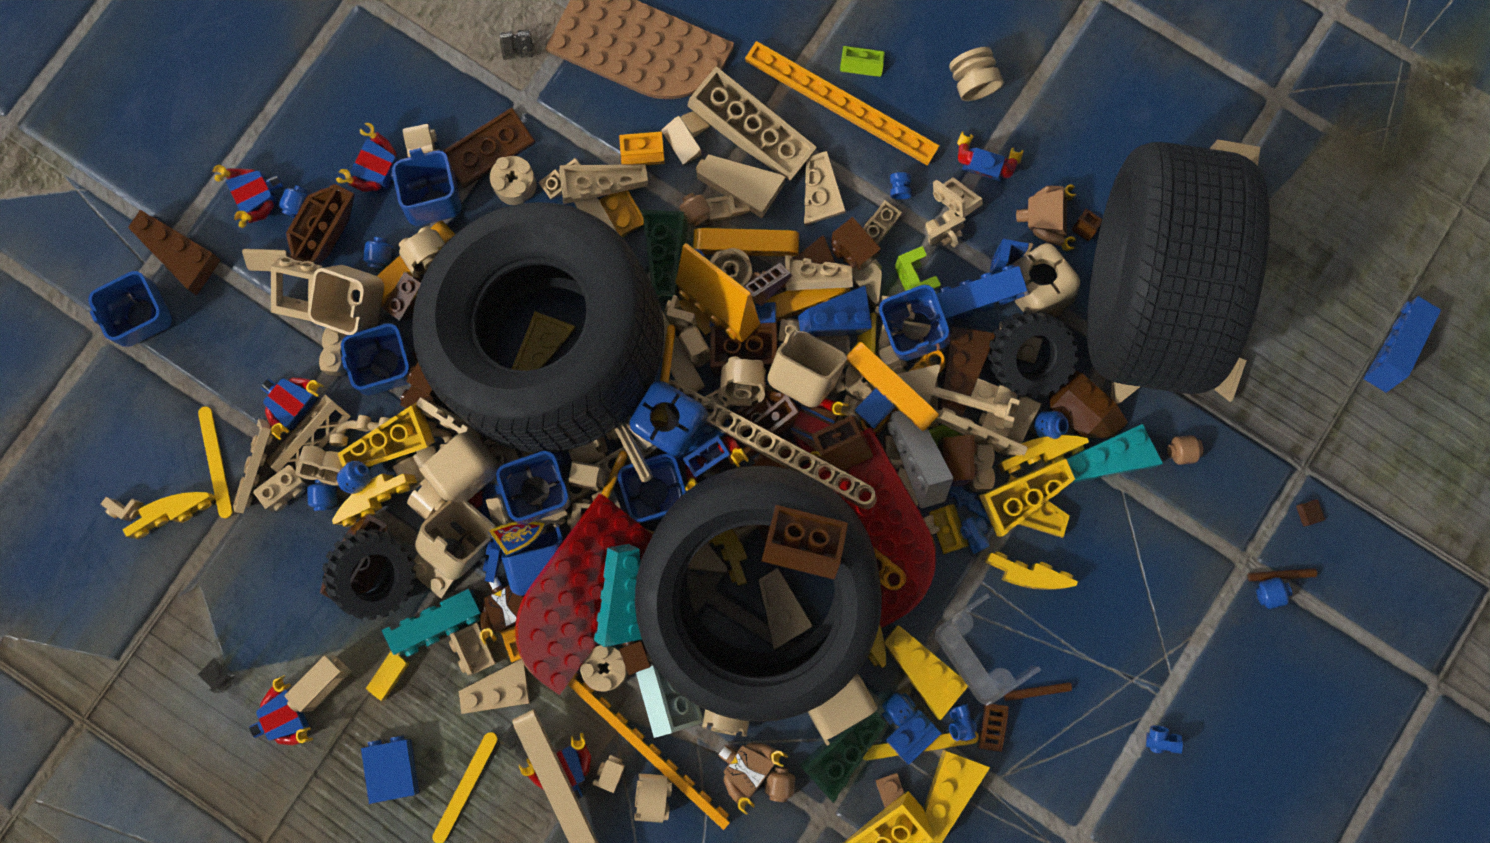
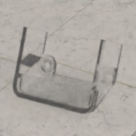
(984, 686)

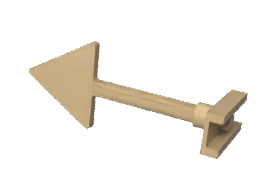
(924, 382)

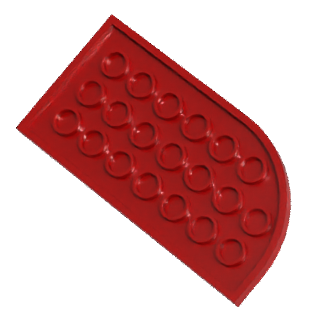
(894, 530)
(562, 604)

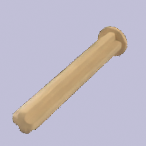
(633, 452)

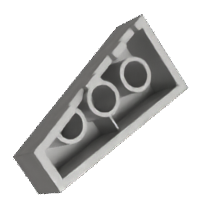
(921, 460)

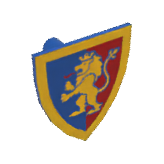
(515, 536)

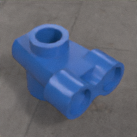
(974, 531)
(963, 726)
(1160, 740)

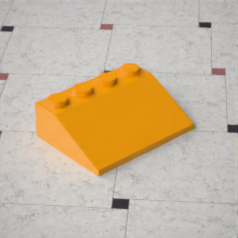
(716, 294)

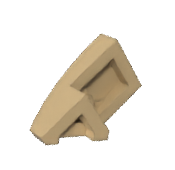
(725, 207)

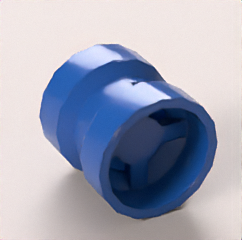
(900, 183)

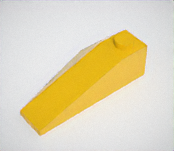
(897, 823)

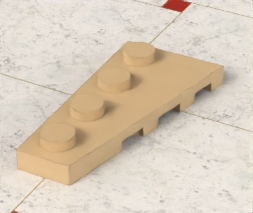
(592, 181)
(981, 434)
(243, 497)

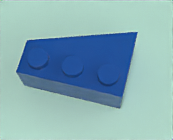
(839, 316)

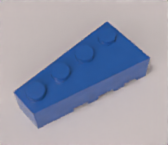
(982, 293)
(1403, 344)

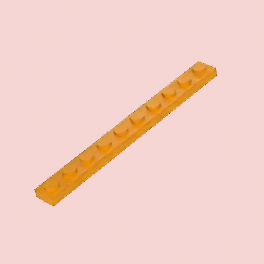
(842, 103)
(651, 752)

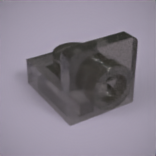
(217, 676)

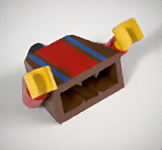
(813, 420)

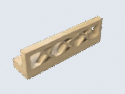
(306, 430)

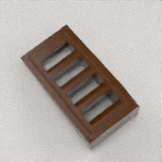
(765, 287)
(1001, 728)

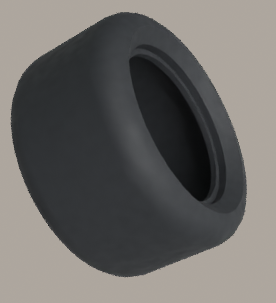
(740, 681)

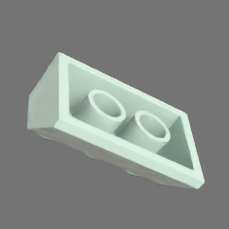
(665, 706)

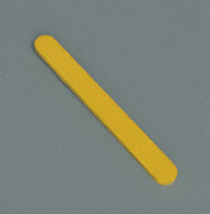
(215, 462)
(942, 741)
(465, 787)

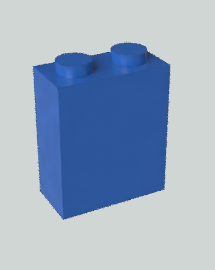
(389, 770)

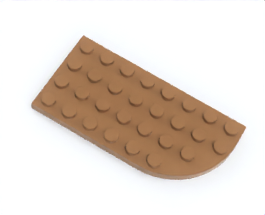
(638, 46)

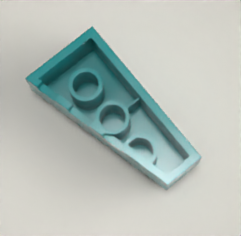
(1118, 455)
(618, 613)
(433, 623)

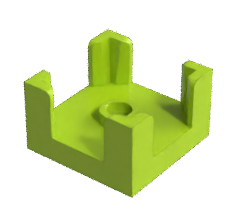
(906, 266)

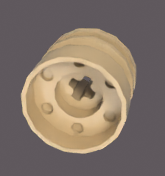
(976, 74)

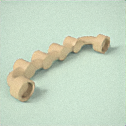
(364, 424)

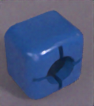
(417, 171)
(925, 302)
(111, 307)
(360, 350)
(691, 413)
(664, 468)
(518, 509)
(527, 565)

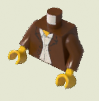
(499, 610)

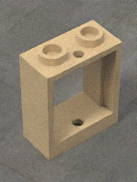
(286, 305)
(317, 684)

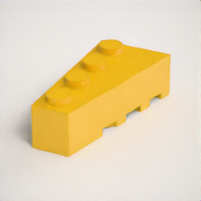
(392, 439)
(1019, 498)
(927, 673)
(950, 792)

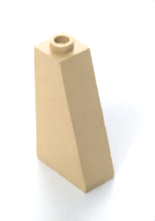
(745, 183)

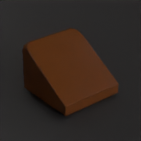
(1087, 225)
(1310, 513)

